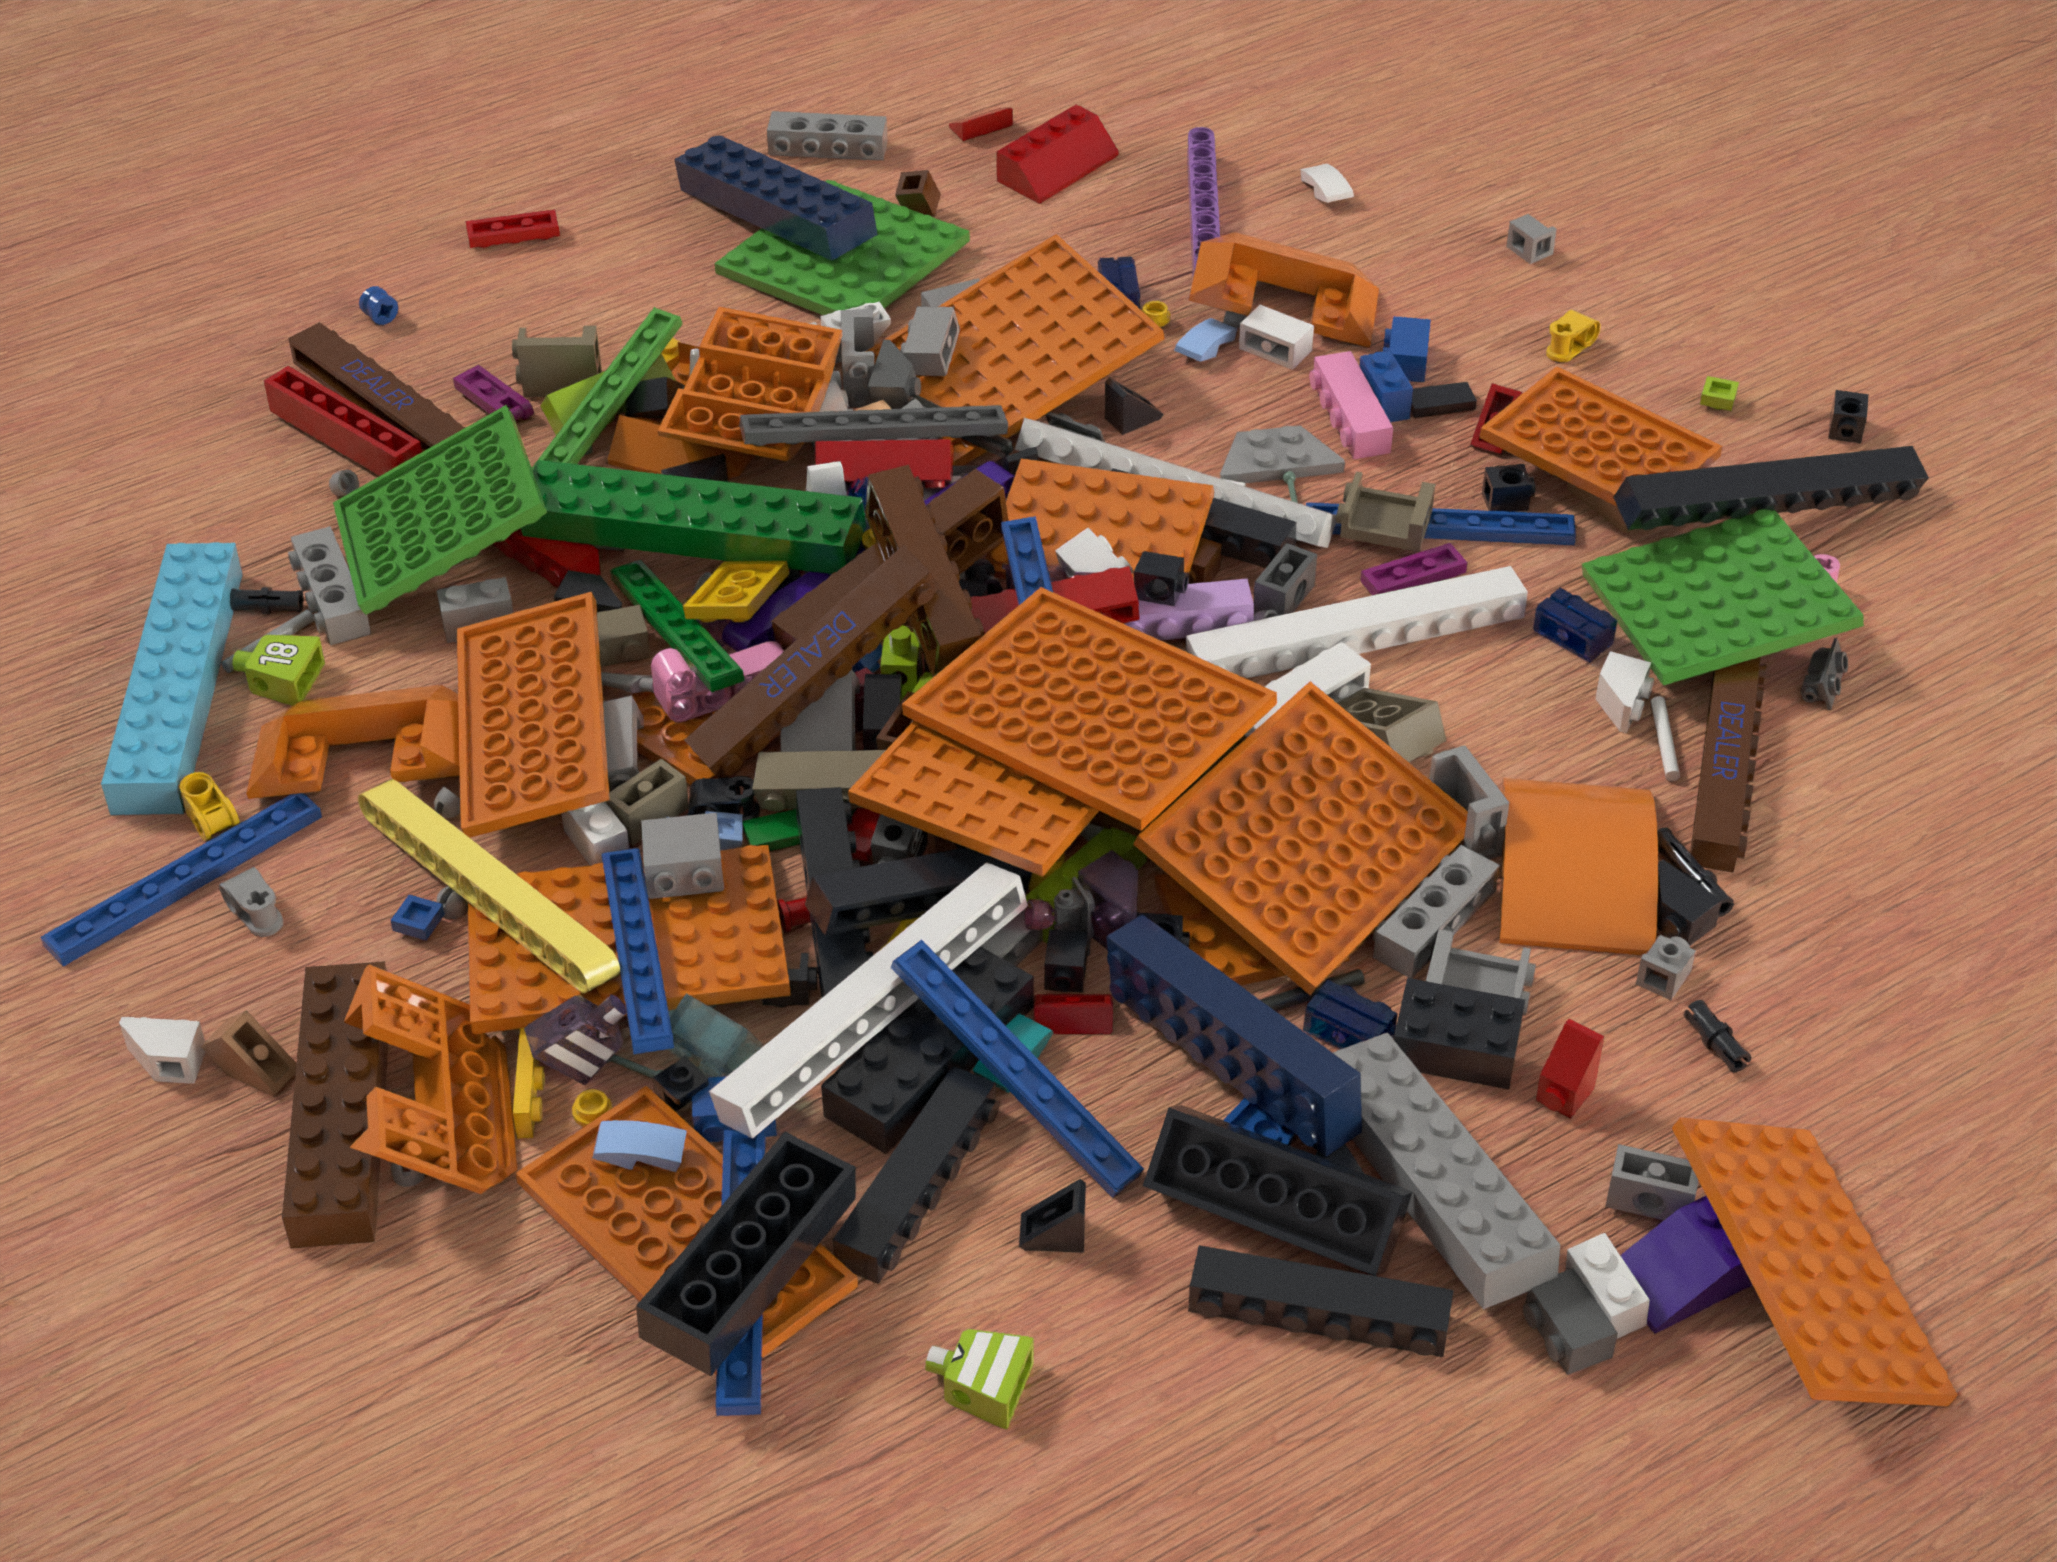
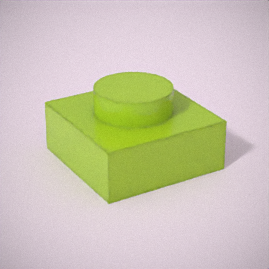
(1719, 393)

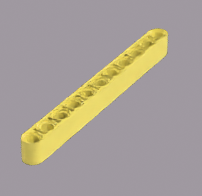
(490, 886)

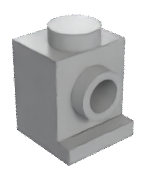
(1530, 239)
(1669, 957)

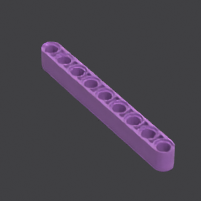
(1202, 189)

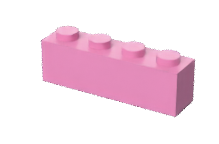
(1351, 405)

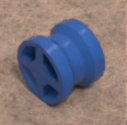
(378, 305)

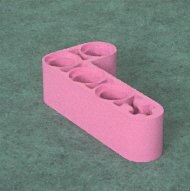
(686, 696)

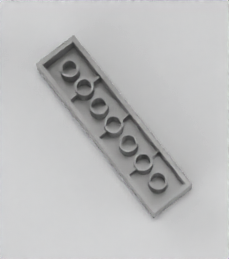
(1457, 1190)

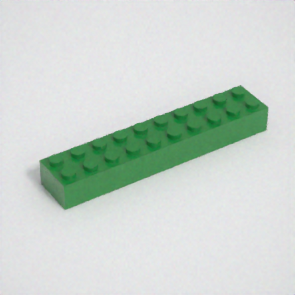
(697, 517)

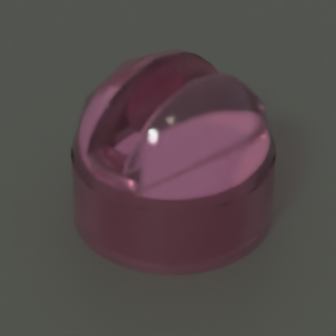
(1038, 914)

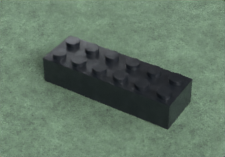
(901, 1066)
(1278, 1189)
(746, 1253)

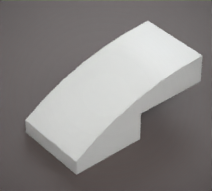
(1327, 183)

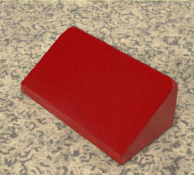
(983, 123)
(1075, 1013)

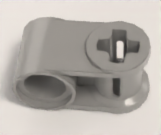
(252, 902)

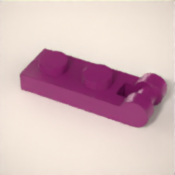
(491, 393)

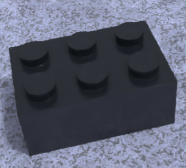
(1459, 1032)

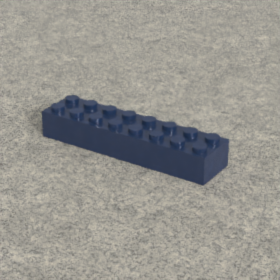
(776, 197)
(1235, 1035)

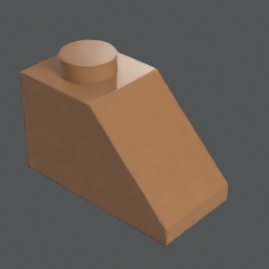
(250, 1054)

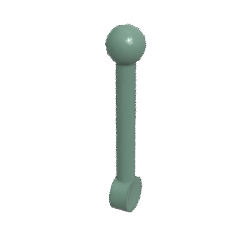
(1289, 478)
(634, 1066)

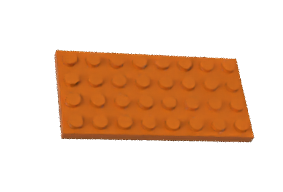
(530, 716)
(648, 1215)
(1813, 1264)

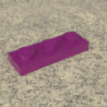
(1414, 570)

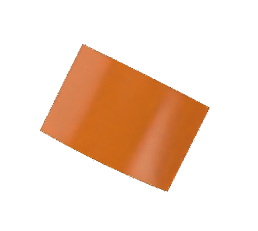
(752, 368)
(1579, 867)

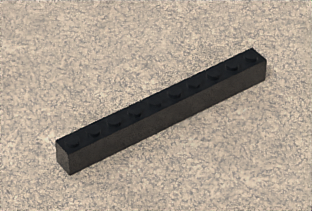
(1770, 485)

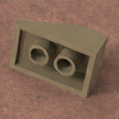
(1403, 722)

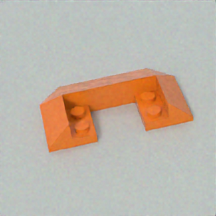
(1235, 262)
(642, 450)
(297, 741)
(462, 1101)

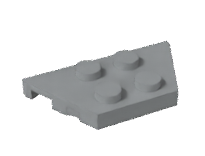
(1274, 451)

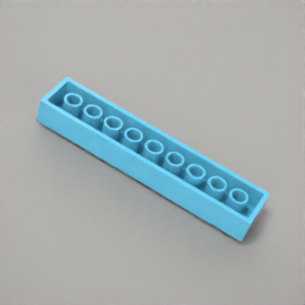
(172, 679)

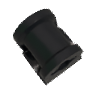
(723, 796)

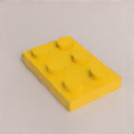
(736, 590)

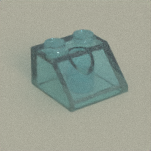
(710, 1038)

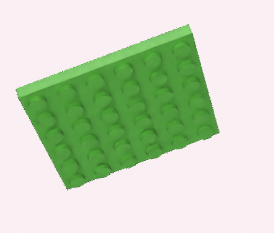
(875, 271)
(438, 510)
(1720, 596)

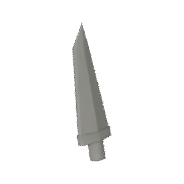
(628, 682)

